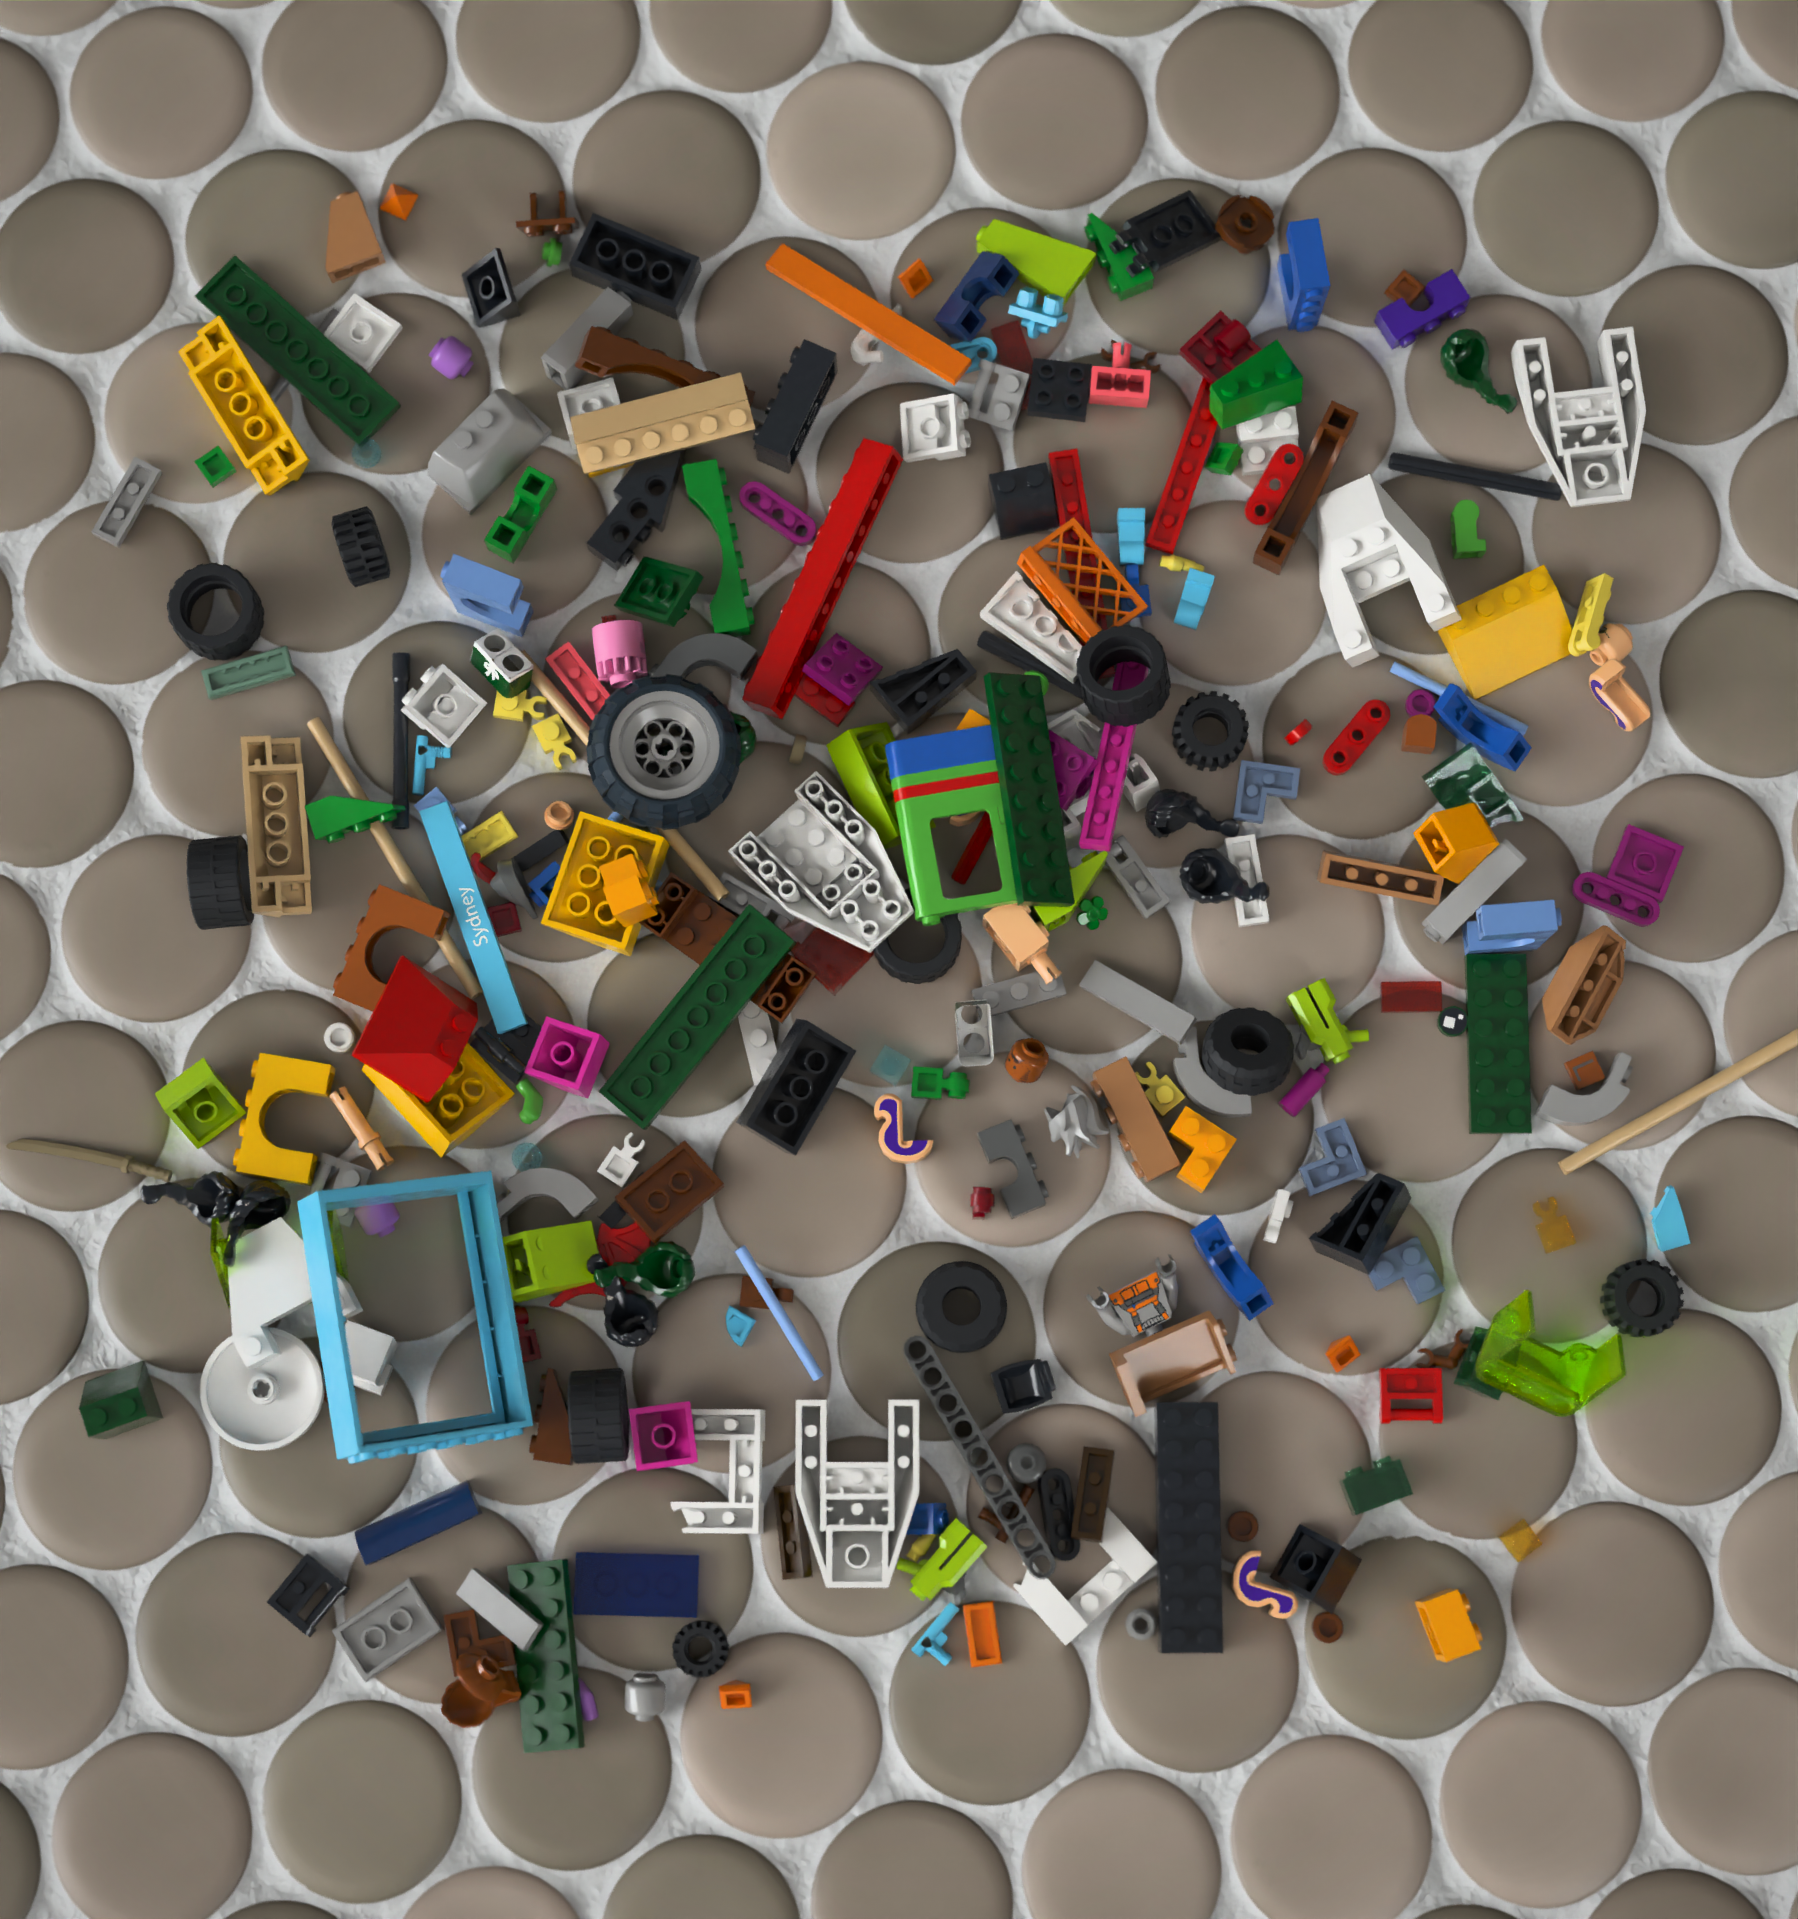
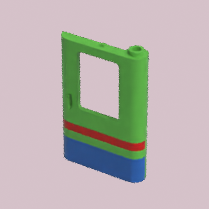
(941, 779)

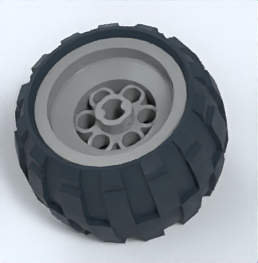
(663, 798)

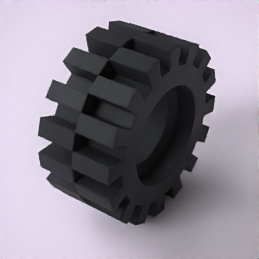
(681, 1648)

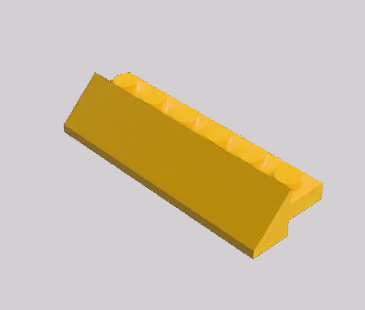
(244, 407)

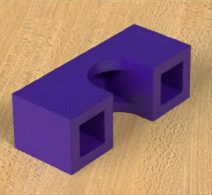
(1402, 324)

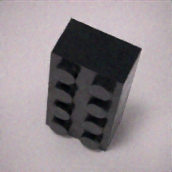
(635, 264)
(795, 406)
(796, 1086)

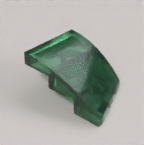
(1467, 780)

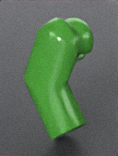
(533, 1102)

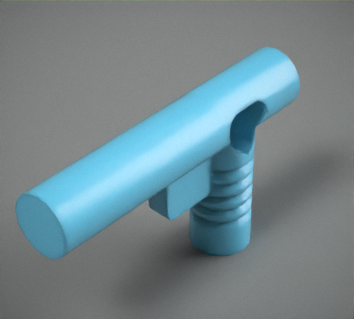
(426, 761)
(936, 1636)

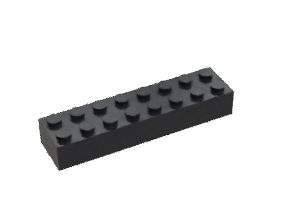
(1188, 1527)

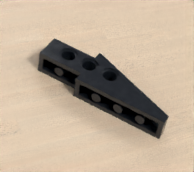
(632, 494)

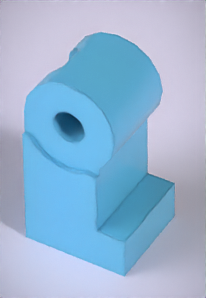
(1131, 535)
(1194, 598)

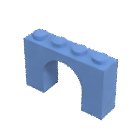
(486, 595)
(1511, 927)

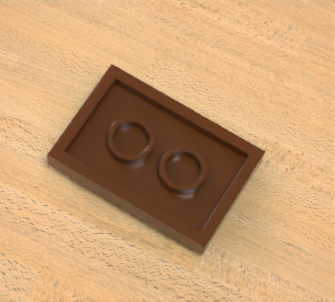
(669, 1192)

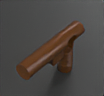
(1009, 1513)

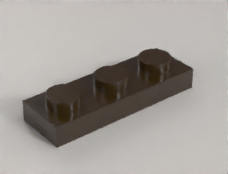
(1092, 1494)
(792, 1534)

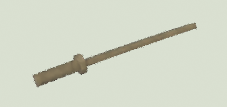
(125, 1163)

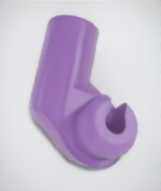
(588, 1703)

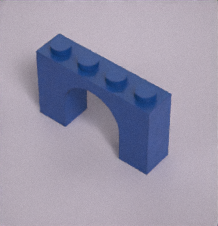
(1303, 275)

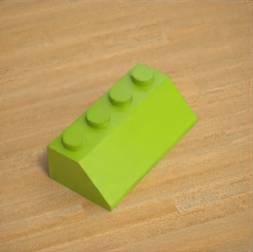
(866, 777)

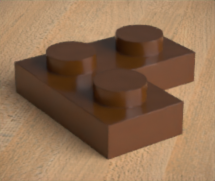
(464, 1637)

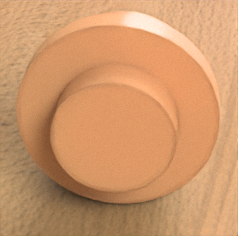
(559, 815)

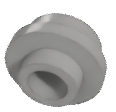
(1141, 1634)

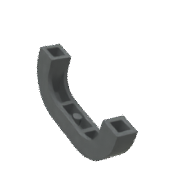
(701, 651)

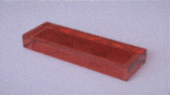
(1013, 351)

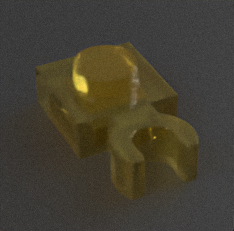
(1554, 1231)

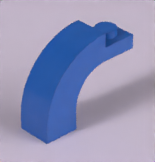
(1489, 738)
(1230, 1269)

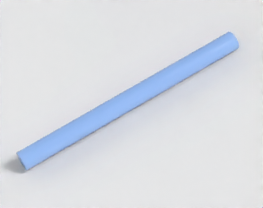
(1438, 688)
(779, 1312)

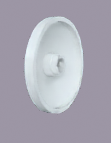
(264, 1404)

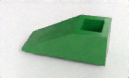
(1119, 279)
(339, 815)

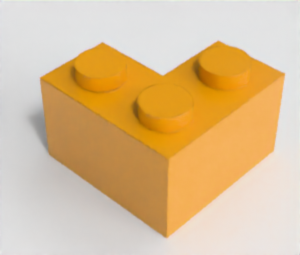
(628, 891)
(1208, 1147)

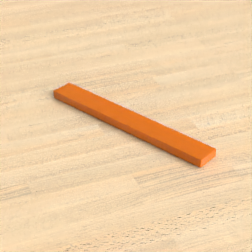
(868, 314)

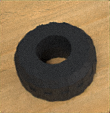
(1248, 1072)
(961, 1337)

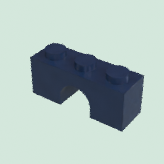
(987, 277)

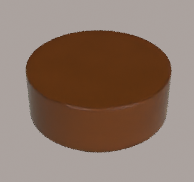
(1242, 1526)
(1327, 1627)

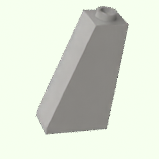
(607, 311)
(1473, 892)

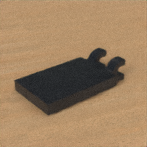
(1166, 234)

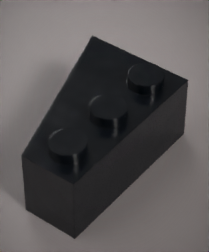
(923, 689)
(1365, 1225)

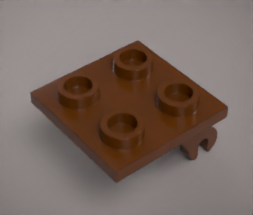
(560, 225)

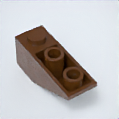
(553, 1437)

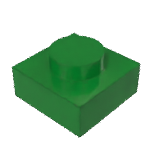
(1224, 458)
(215, 466)

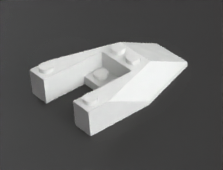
(1586, 433)
(1367, 550)
(857, 1508)

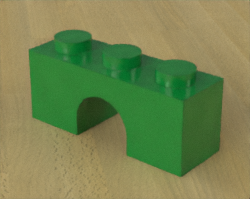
(530, 501)

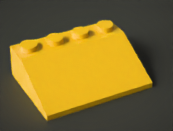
(1508, 633)
(578, 897)
(457, 1108)

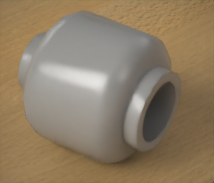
(644, 1696)

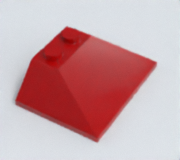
(417, 1030)

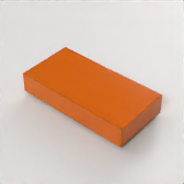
(982, 1634)

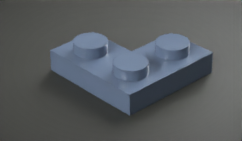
(1256, 783)
(1341, 1159)
(1411, 1264)

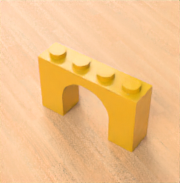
(272, 1079)

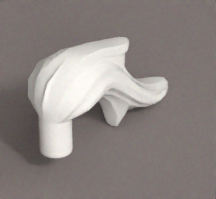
(863, 344)

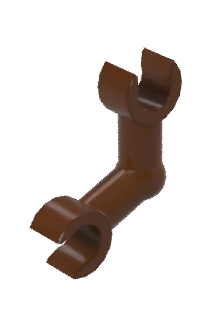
(1141, 364)
(1450, 1361)

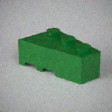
(1256, 387)

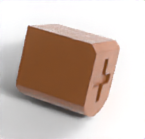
(1419, 734)

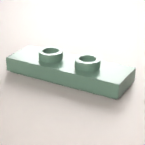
(248, 673)

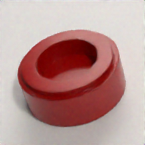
(1298, 732)

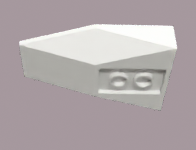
(827, 867)

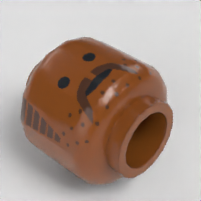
(1026, 1060)

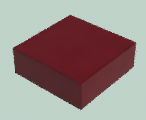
(505, 918)

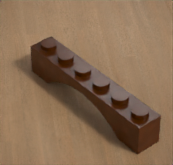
(610, 355)
(1306, 488)

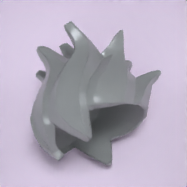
(1076, 1122)

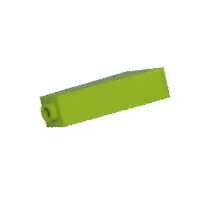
(1040, 259)

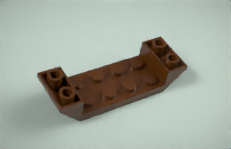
(698, 923)

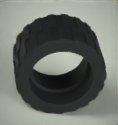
(202, 580)
(1119, 646)
(219, 882)
(926, 971)
(598, 1415)

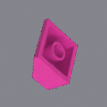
(567, 1057)
(663, 1436)

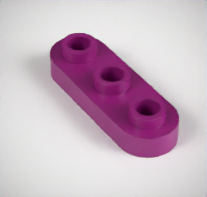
(771, 503)
(1628, 898)

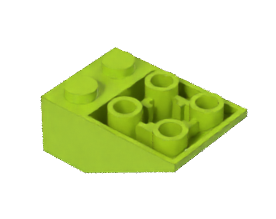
(1082, 879)
(549, 1259)

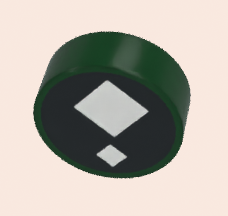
(1452, 1021)

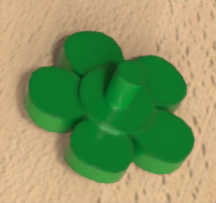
(1092, 912)

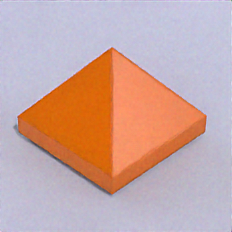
(398, 202)
(915, 278)
(1342, 1353)
(735, 1695)

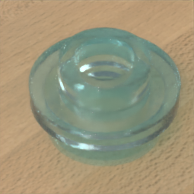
(369, 462)
(520, 1150)

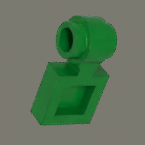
(929, 1083)

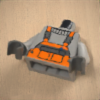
(1141, 1304)

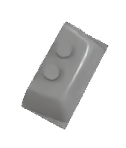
(486, 449)

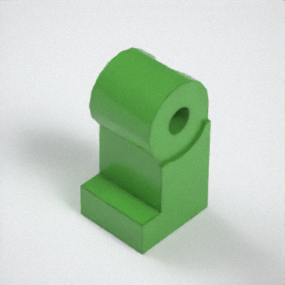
(1465, 531)

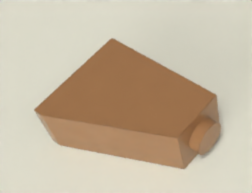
(350, 239)

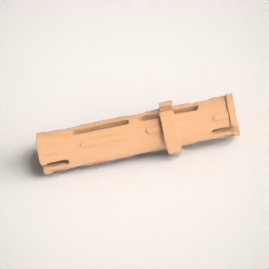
(361, 1128)

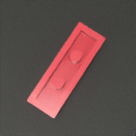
(578, 679)

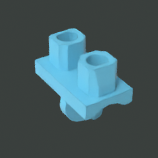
(1035, 316)

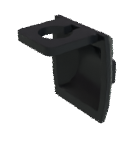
(1023, 1385)

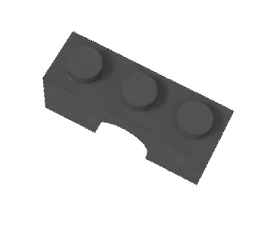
(1004, 1142)

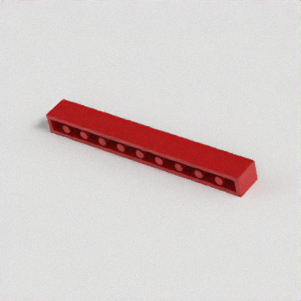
(822, 578)

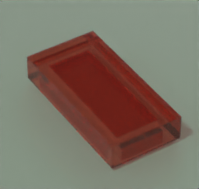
(1411, 997)

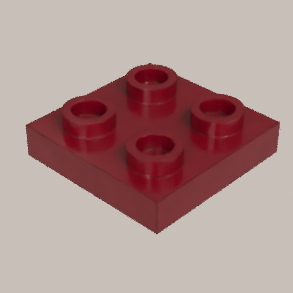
(1219, 347)

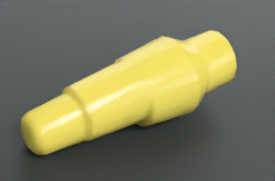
(1177, 563)
(920, 1547)

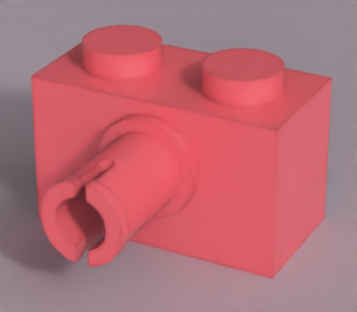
(1118, 383)

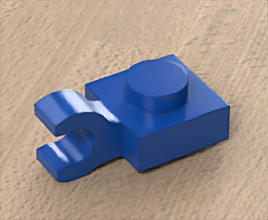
(1132, 577)

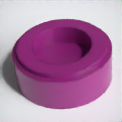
(1420, 702)

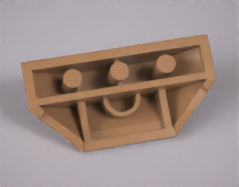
(1584, 985)

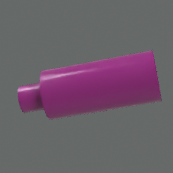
(1304, 1090)

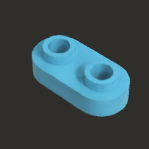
(973, 348)

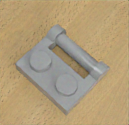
(1006, 397)
(348, 1176)

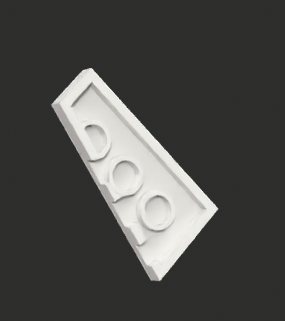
(1027, 621)

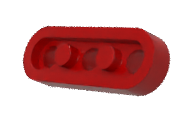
(1263, 494)
(1347, 745)

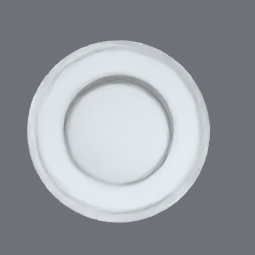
(339, 1038)

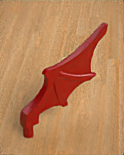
(614, 1246)

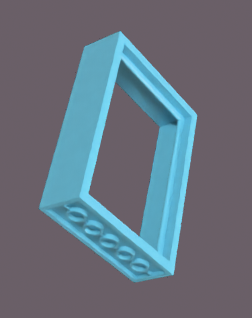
(493, 1310)

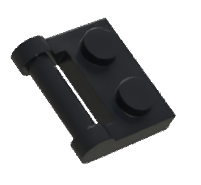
(300, 1588)

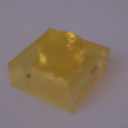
(1520, 1540)

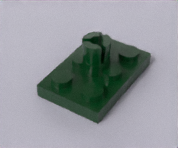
(659, 591)

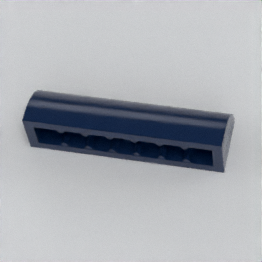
(417, 1523)

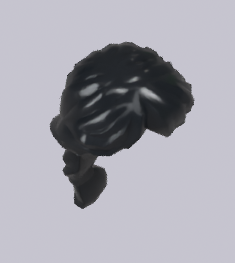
(1173, 810)
(1213, 879)
(207, 1198)
(257, 1206)
(628, 1315)

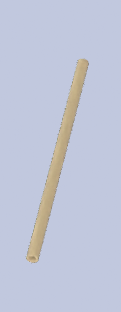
(672, 836)
(392, 853)
(1679, 1103)

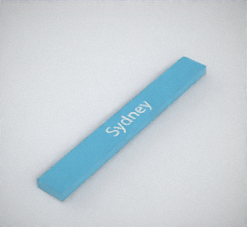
(473, 917)

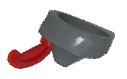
(507, 882)

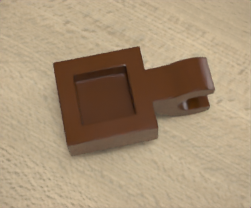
(752, 1298)

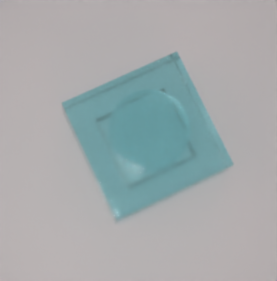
(890, 1065)

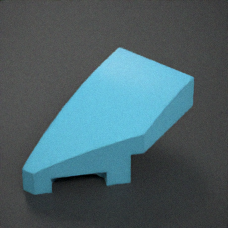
(1669, 1222)

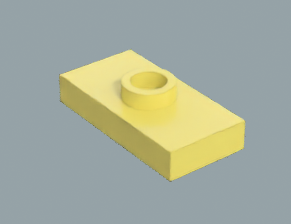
(489, 836)

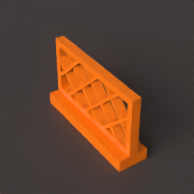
(1059, 593)

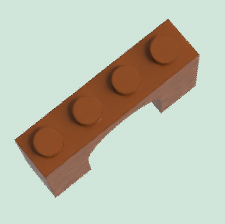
(386, 912)

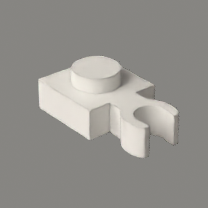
(619, 1164)
(1280, 1208)

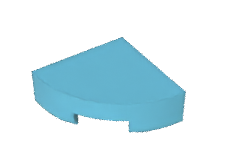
(738, 1325)

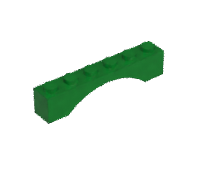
(705, 492)

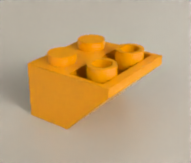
(1456, 841)

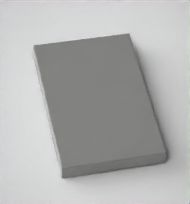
(387, 1629)

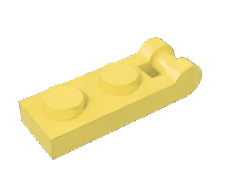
(1590, 615)

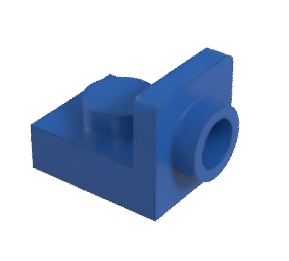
(542, 883)
(928, 1519)

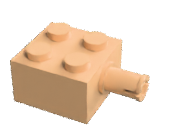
(1021, 939)

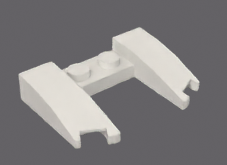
(744, 1510)
(1073, 1615)

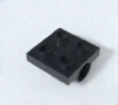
(1059, 390)

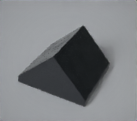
(490, 290)

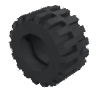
(360, 546)
(1217, 708)
(1667, 1298)

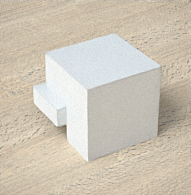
(370, 1357)

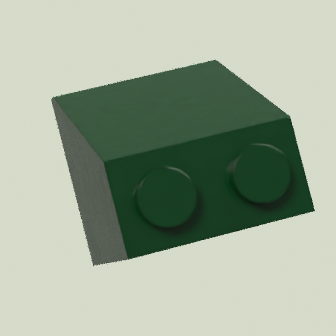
(119, 1402)

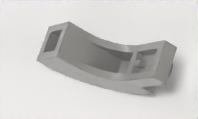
(1201, 1088)
(1577, 1110)
(546, 1183)

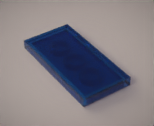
(636, 1584)

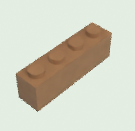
(1380, 877)
(1135, 1119)

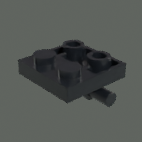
(509, 1050)

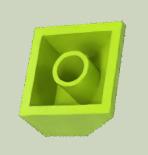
(200, 1103)

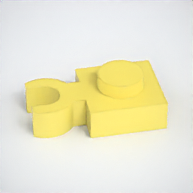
(516, 707)
(553, 737)
(1161, 1093)

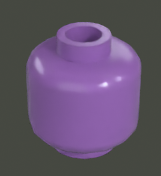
(451, 357)
(377, 1218)

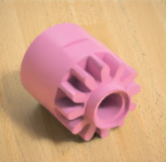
(619, 652)

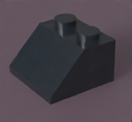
(1023, 500)
(1316, 1568)

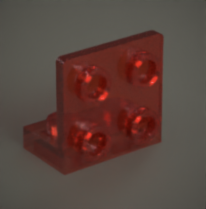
(830, 958)

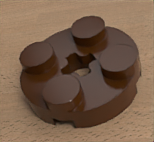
(1237, 235)

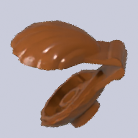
(478, 1691)

